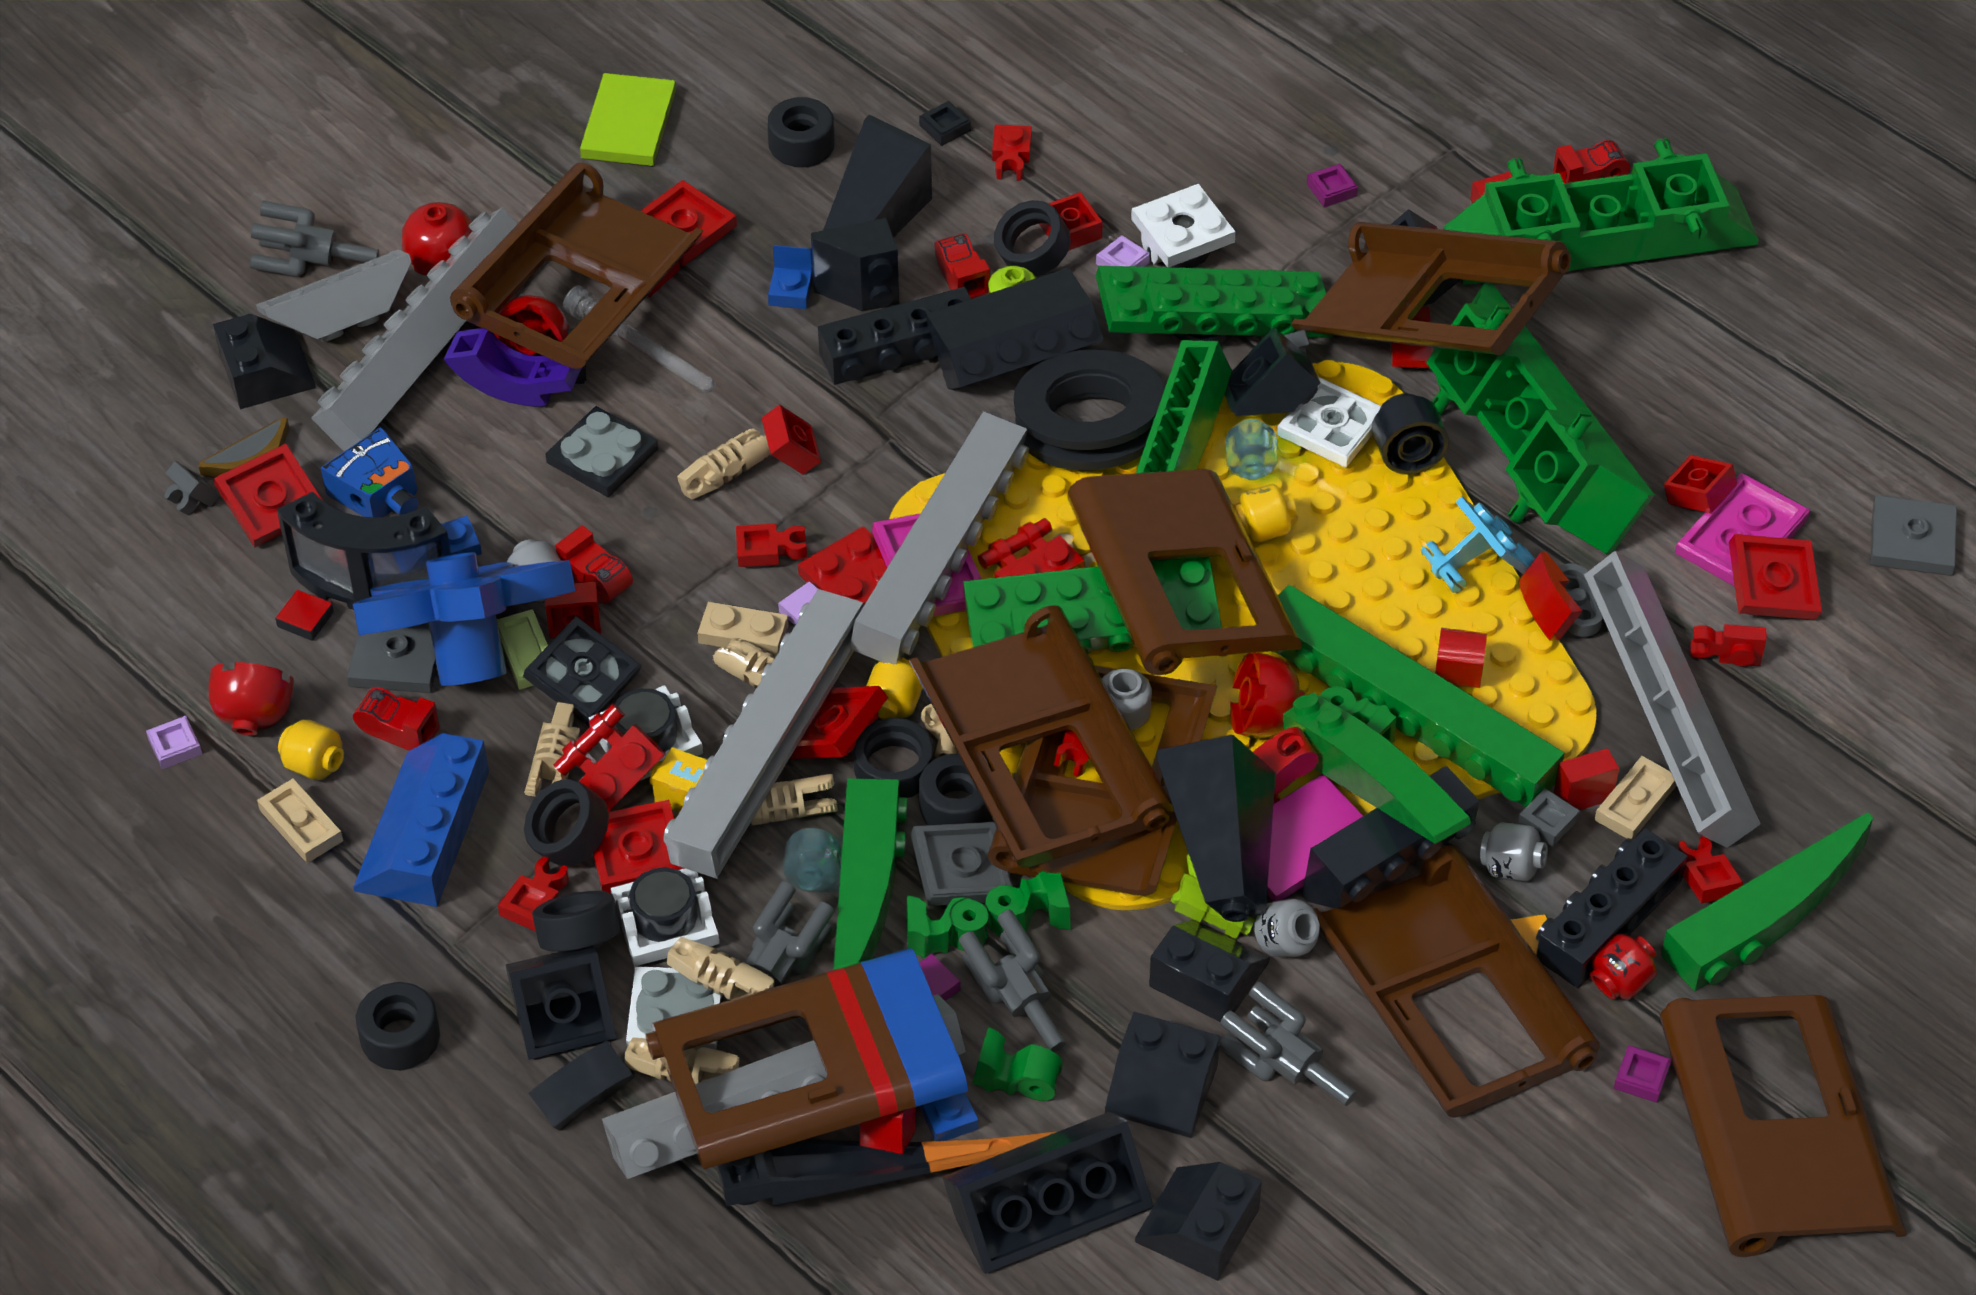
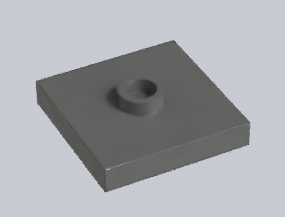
(1913, 535)
(394, 660)
(956, 861)

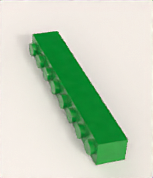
(1423, 702)

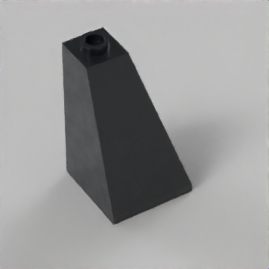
(884, 178)
(1226, 819)

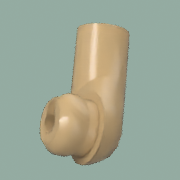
(937, 729)

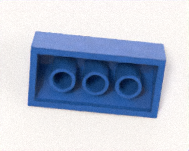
(425, 820)

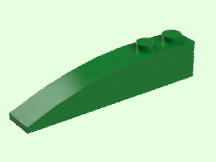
(1187, 408)
(1375, 769)
(867, 866)
(1762, 910)

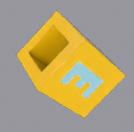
(676, 776)

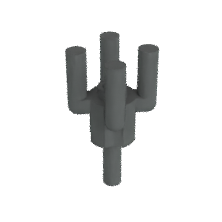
(304, 243)
(779, 948)
(1013, 978)
(1280, 1047)

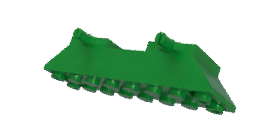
(1654, 213)
(1554, 443)

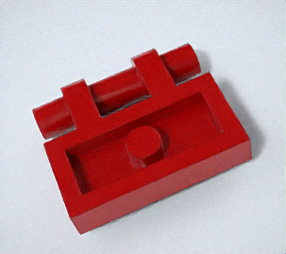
(1043, 555)
(621, 766)

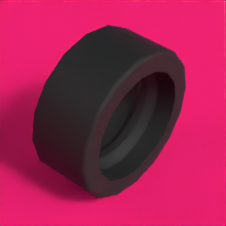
(1019, 219)
(893, 733)
(582, 839)
(576, 921)

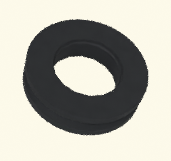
(1083, 375)

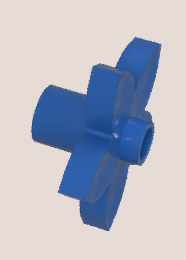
(462, 609)

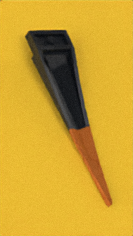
(833, 1166)

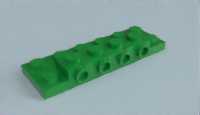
(1207, 300)
(1003, 604)

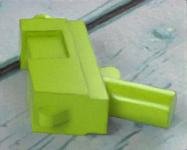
(1191, 903)

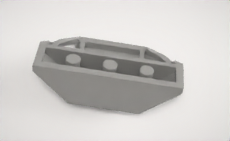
(341, 299)

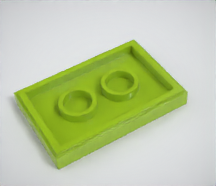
(628, 119)

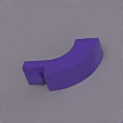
(505, 373)

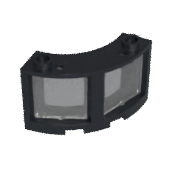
(350, 554)

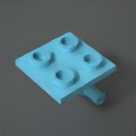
(1489, 533)

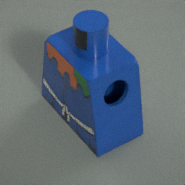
(372, 478)

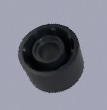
(1409, 434)

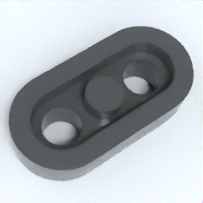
(1590, 619)

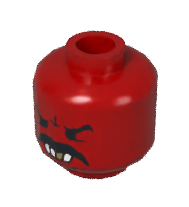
(1624, 967)

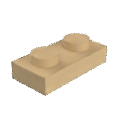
(725, 622)
(1636, 798)
(300, 820)

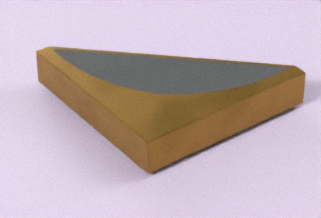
(246, 449)

